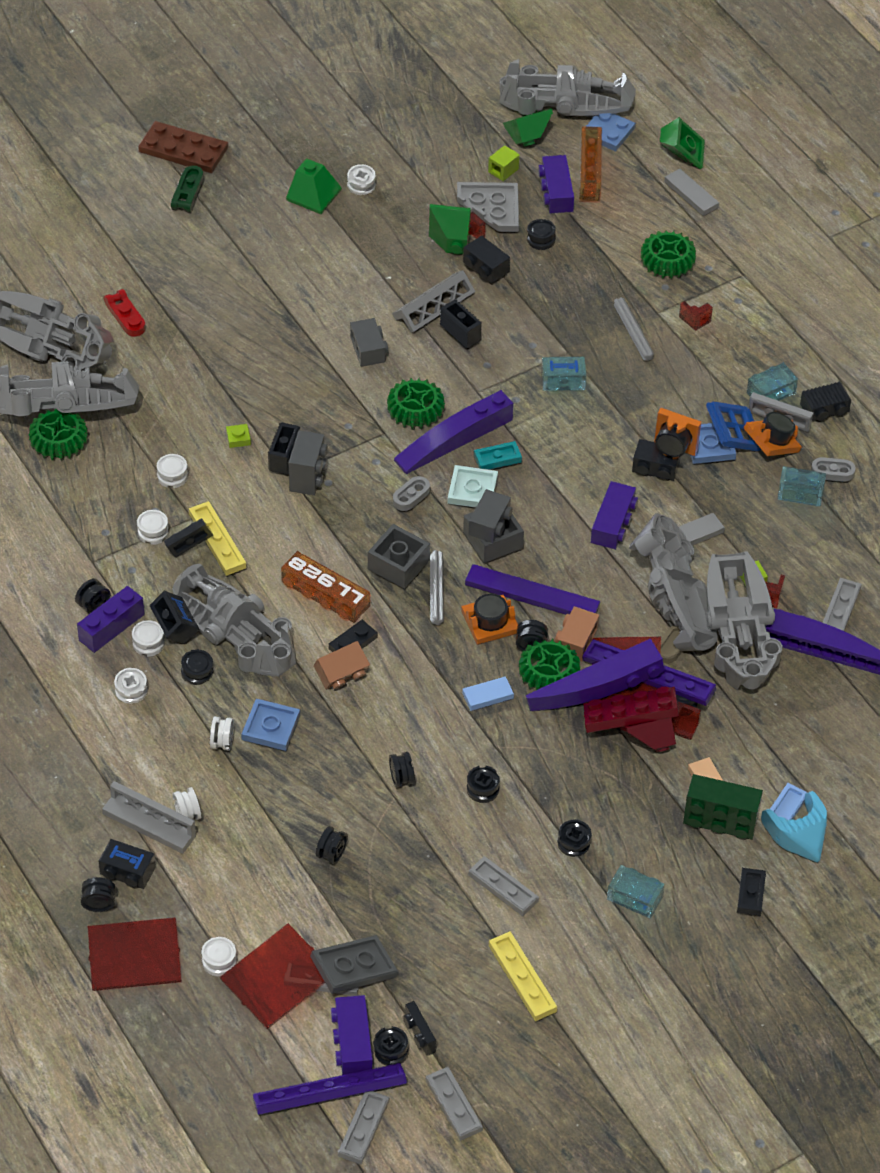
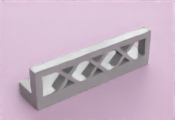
(429, 295)
(148, 819)

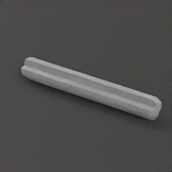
(633, 329)
(436, 588)

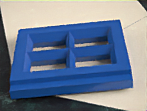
(716, 409)

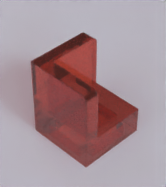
(695, 316)
(775, 591)
(687, 721)

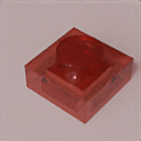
(477, 226)

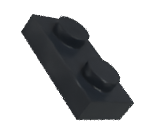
(188, 537)
(359, 632)
(751, 891)
(422, 1034)

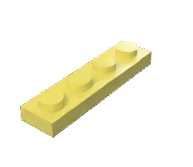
(221, 542)
(522, 976)

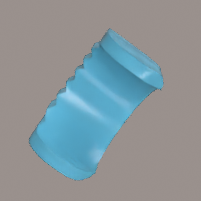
(802, 835)

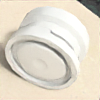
(361, 179)
(172, 470)
(152, 526)
(148, 638)
(130, 685)
(221, 733)
(187, 803)
(218, 955)

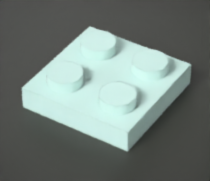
(470, 484)

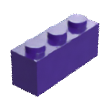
(556, 184)
(614, 515)
(110, 619)
(351, 1034)

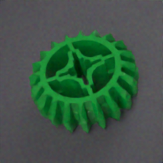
(668, 254)
(415, 403)
(58, 434)
(551, 659)

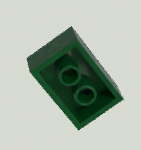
(722, 807)

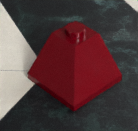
(654, 734)

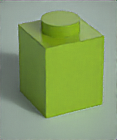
(503, 163)

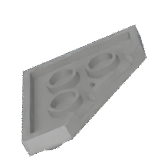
(492, 203)

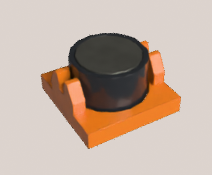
(675, 434)
(774, 434)
(489, 617)

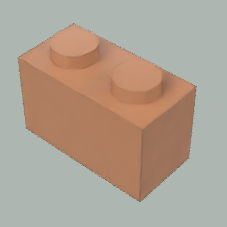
(578, 630)
(342, 665)

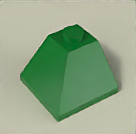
(528, 127)
(683, 142)
(313, 187)
(450, 227)

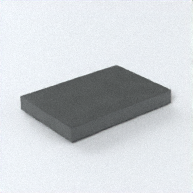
(354, 964)

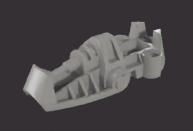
(568, 91)
(51, 330)
(66, 390)
(672, 584)
(239, 620)
(741, 620)

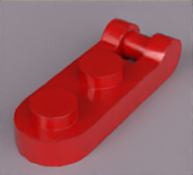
(125, 313)

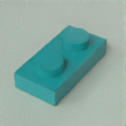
(498, 456)

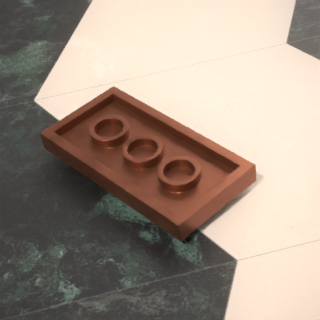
(183, 146)

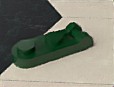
(187, 188)

